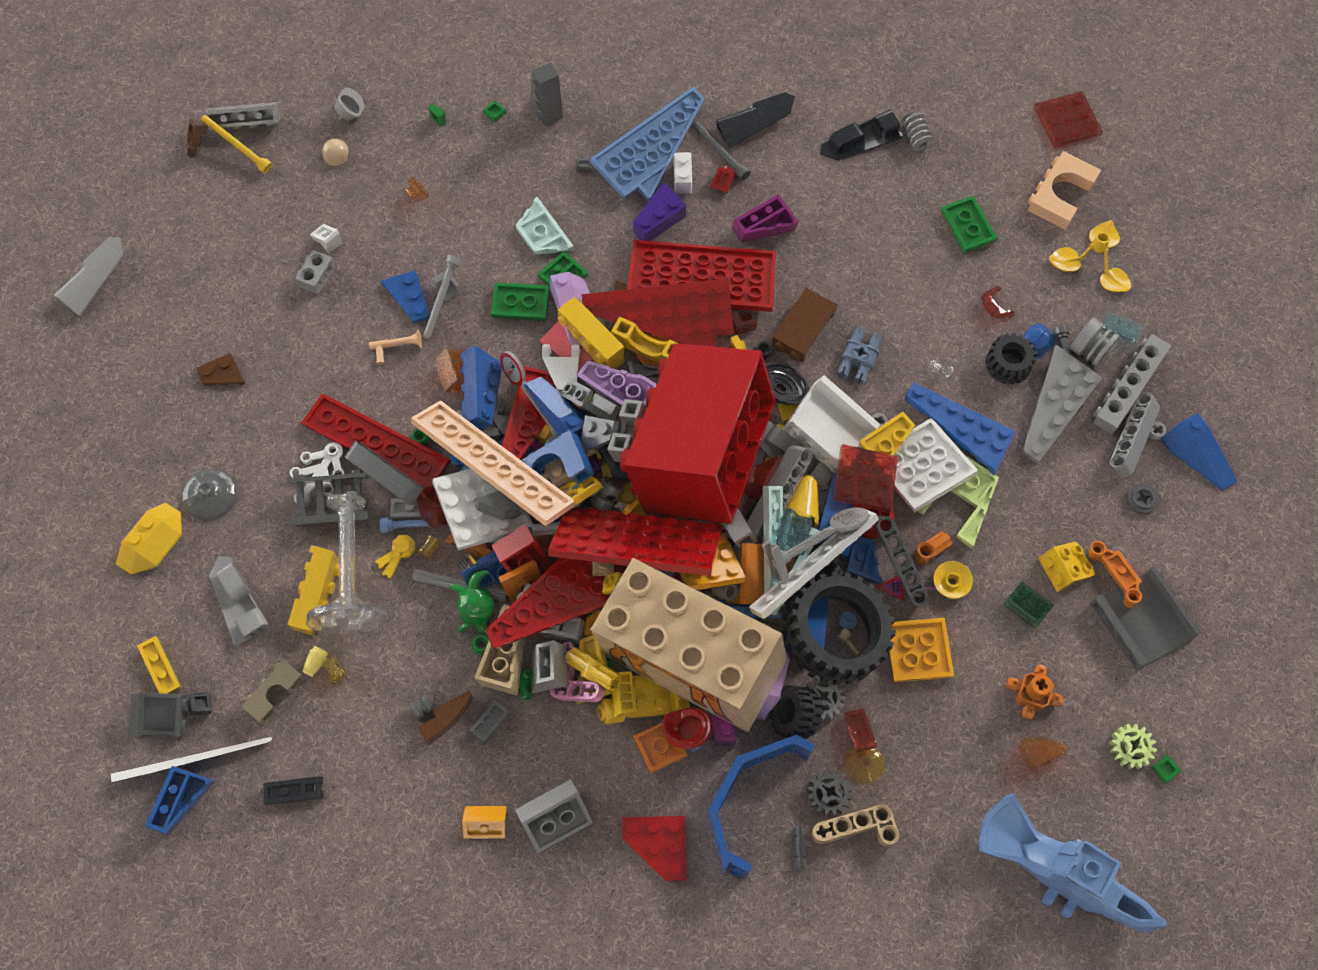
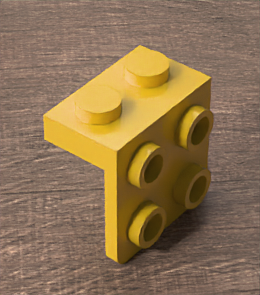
(1066, 565)

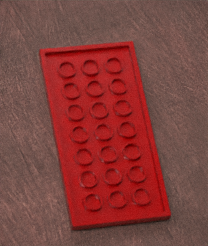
(747, 270)
(653, 540)

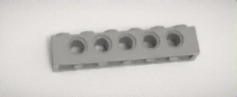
(1156, 349)

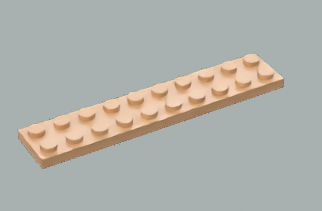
(493, 463)

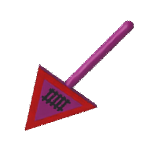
(894, 588)

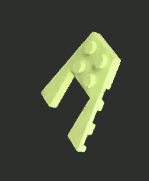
(977, 493)

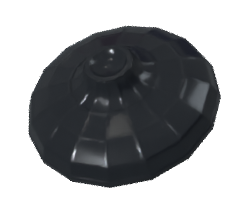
(787, 383)

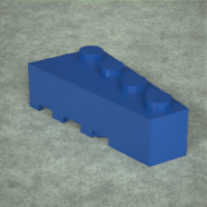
(480, 386)

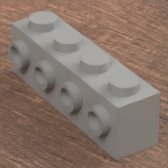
(245, 115)

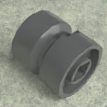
(607, 495)

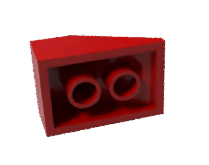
(520, 549)

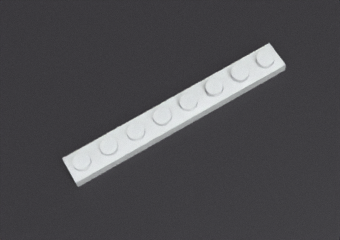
(808, 568)

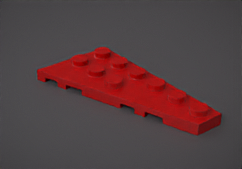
(525, 421)

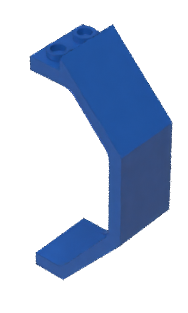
(792, 744)

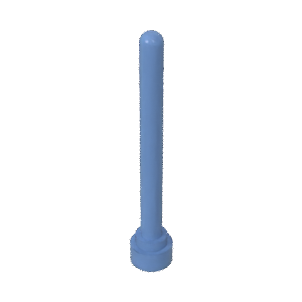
(388, 524)

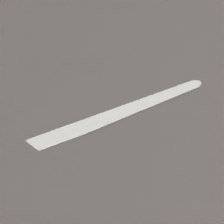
(184, 760)

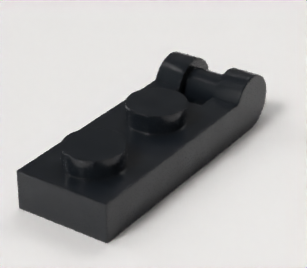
(292, 790)

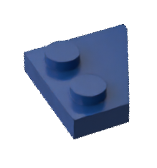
(863, 561)

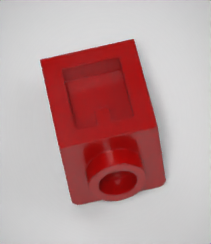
(723, 179)

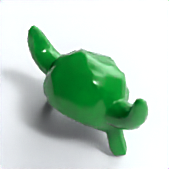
(474, 603)

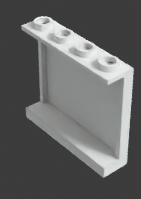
(827, 421)

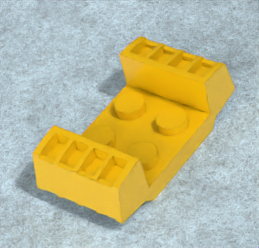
(644, 698)

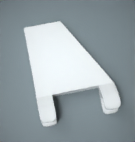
(562, 368)

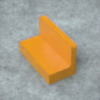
(484, 822)

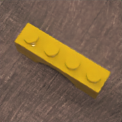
(635, 340)

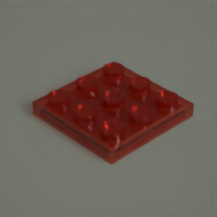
(1068, 119)
(865, 478)

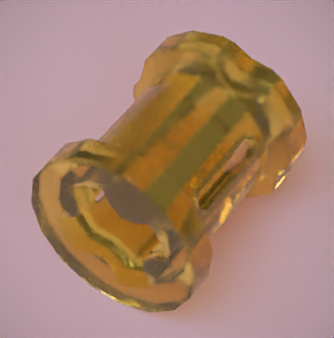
(428, 547)
(334, 669)

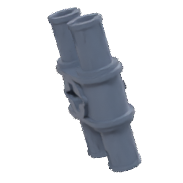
(865, 361)

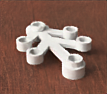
(320, 469)

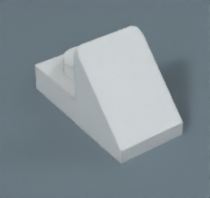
(328, 237)

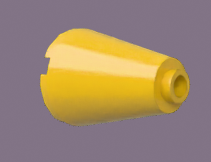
(805, 500)

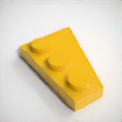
(889, 436)

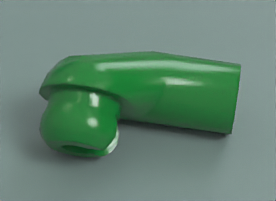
(525, 681)

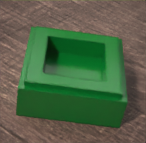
(494, 111)
(1166, 769)

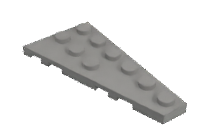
(1061, 395)

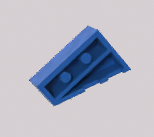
(176, 799)

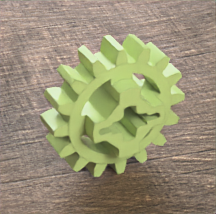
(1142, 746)

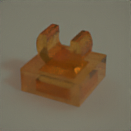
(416, 189)

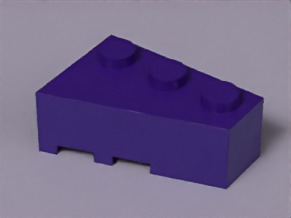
(659, 214)

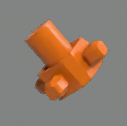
(1034, 692)

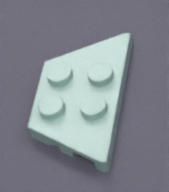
(542, 231)

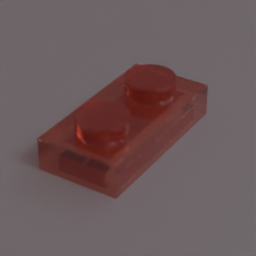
(860, 730)

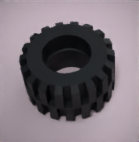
(1013, 345)
(797, 712)

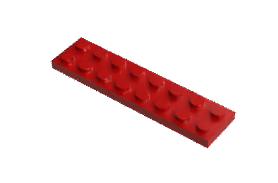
(347, 425)

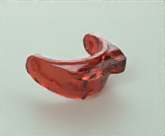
(992, 308)

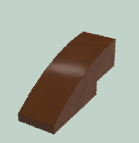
(446, 717)

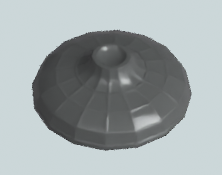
(209, 494)

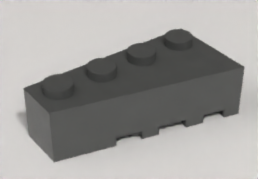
(546, 94)

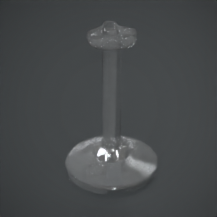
(347, 610)

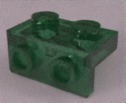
(1028, 605)

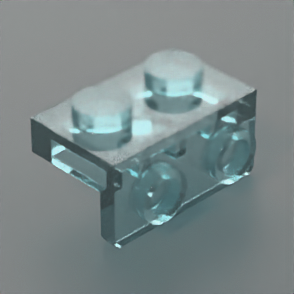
(793, 530)

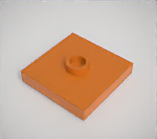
(516, 580)
(657, 749)

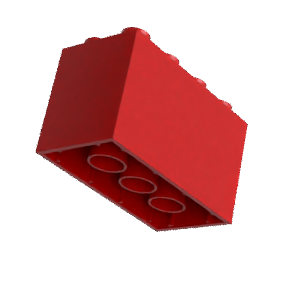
(700, 432)

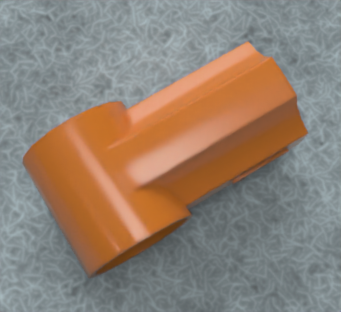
(932, 547)

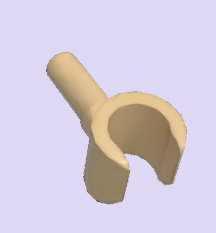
(844, 637)

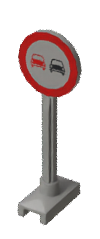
(516, 375)

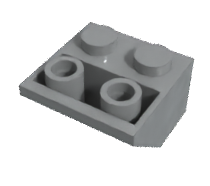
(548, 666)

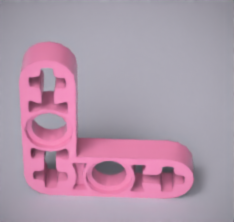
(583, 696)

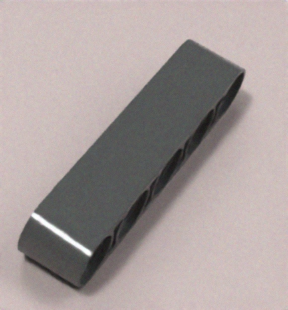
(384, 472)
(908, 567)

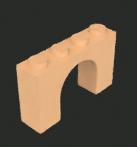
(1065, 169)

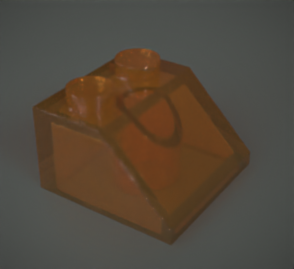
(449, 370)

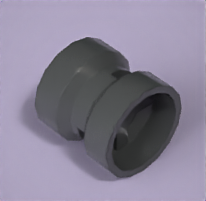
(422, 707)

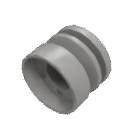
(1094, 342)

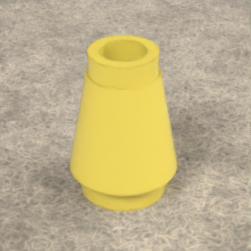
(314, 660)

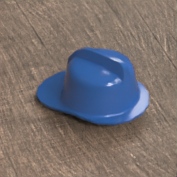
(1041, 338)

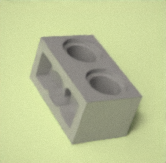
(318, 273)
(568, 631)

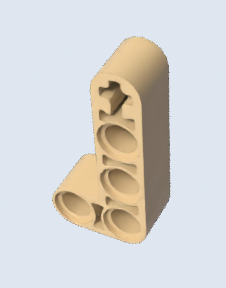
(853, 828)

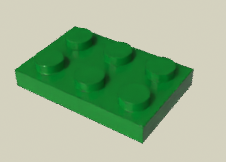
(968, 224)
(520, 301)

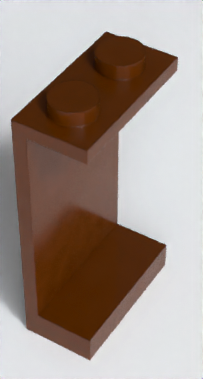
(803, 324)

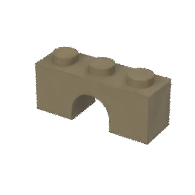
(282, 677)

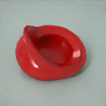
(687, 727)

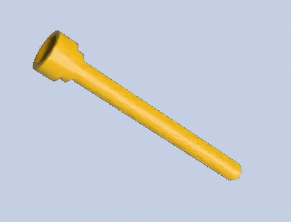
(263, 165)

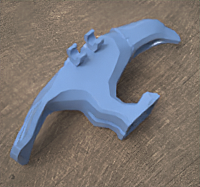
(1070, 868)

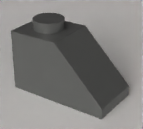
(498, 506)

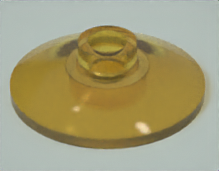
(860, 772)

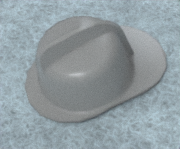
(349, 104)

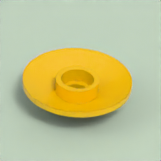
(957, 572)

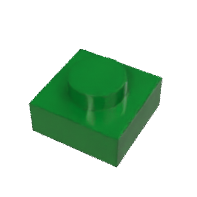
(437, 114)

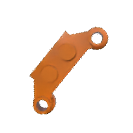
(1119, 570)

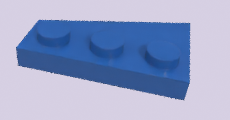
(409, 295)

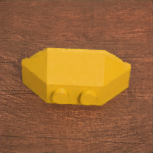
(150, 539)

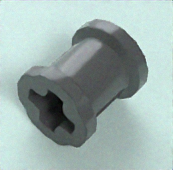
(583, 163)

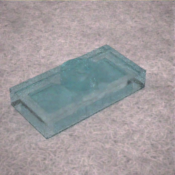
(1124, 327)

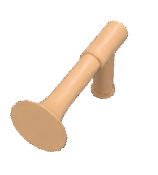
(380, 345)

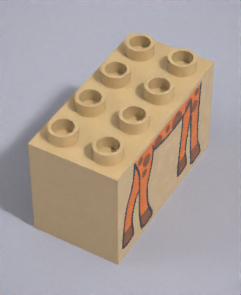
(690, 644)

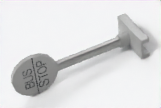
(842, 521)

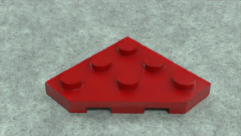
(659, 843)

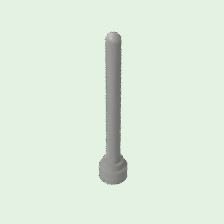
(452, 263)

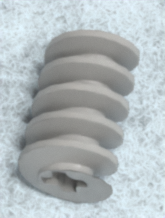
(917, 130)

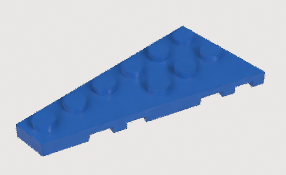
(967, 428)

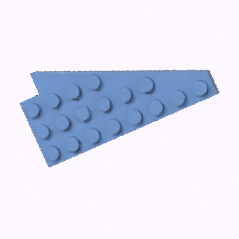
(646, 151)

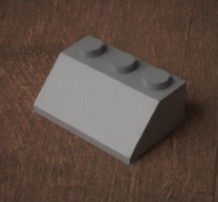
(554, 816)

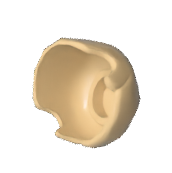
(335, 152)

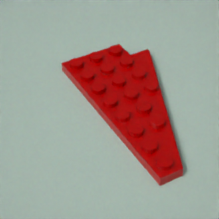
(677, 312)
(555, 598)

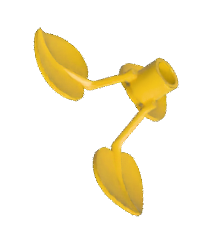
(1102, 238)

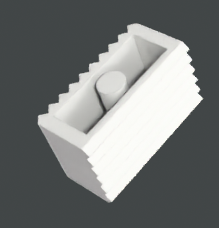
(682, 173)

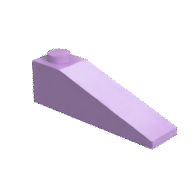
(565, 287)
(615, 384)

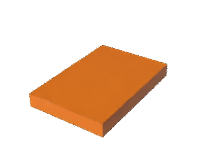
(753, 567)

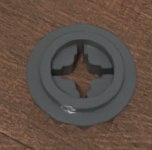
(1145, 491)

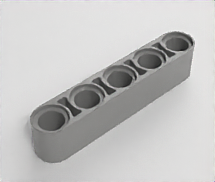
(1135, 434)

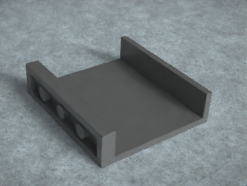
(1151, 626)

